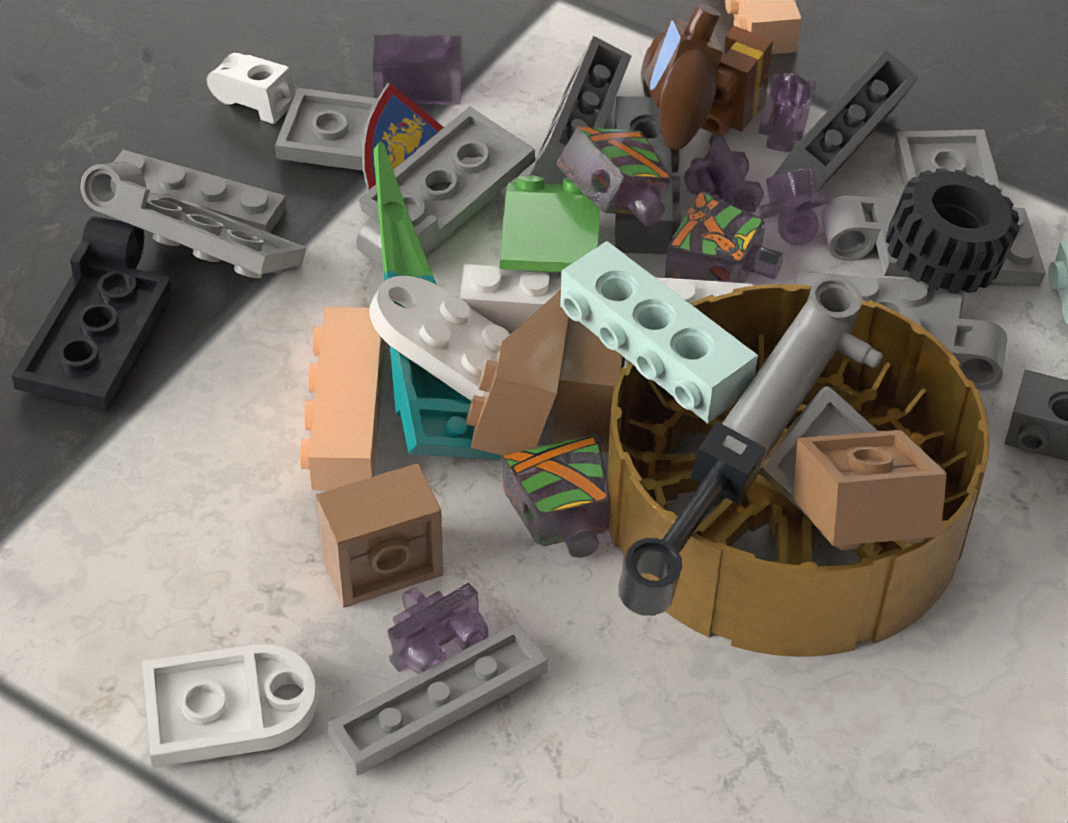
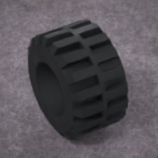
(952, 230)

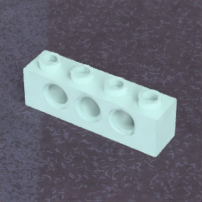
(657, 331)

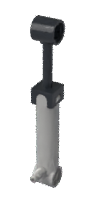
(735, 449)

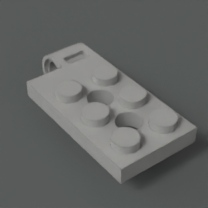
(439, 161)
(182, 222)
(859, 222)
(974, 343)

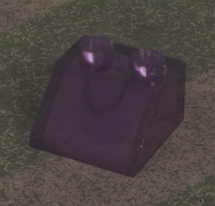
(419, 66)

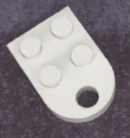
(436, 331)
(224, 702)

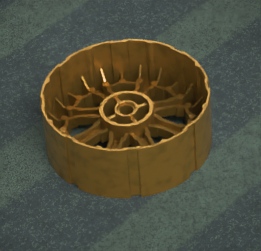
(794, 603)

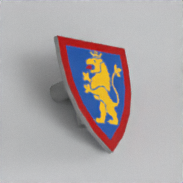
(399, 126)

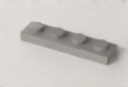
(227, 197)
(436, 698)

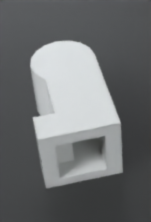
(253, 84)

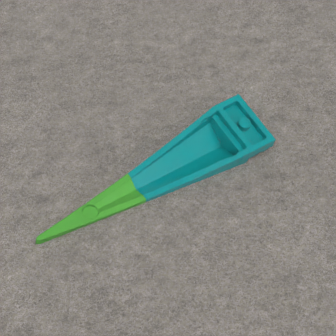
(429, 409)

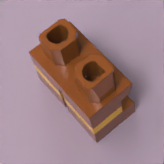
(739, 81)

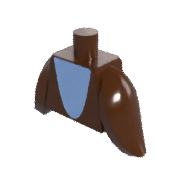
(682, 74)

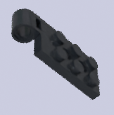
(100, 289)

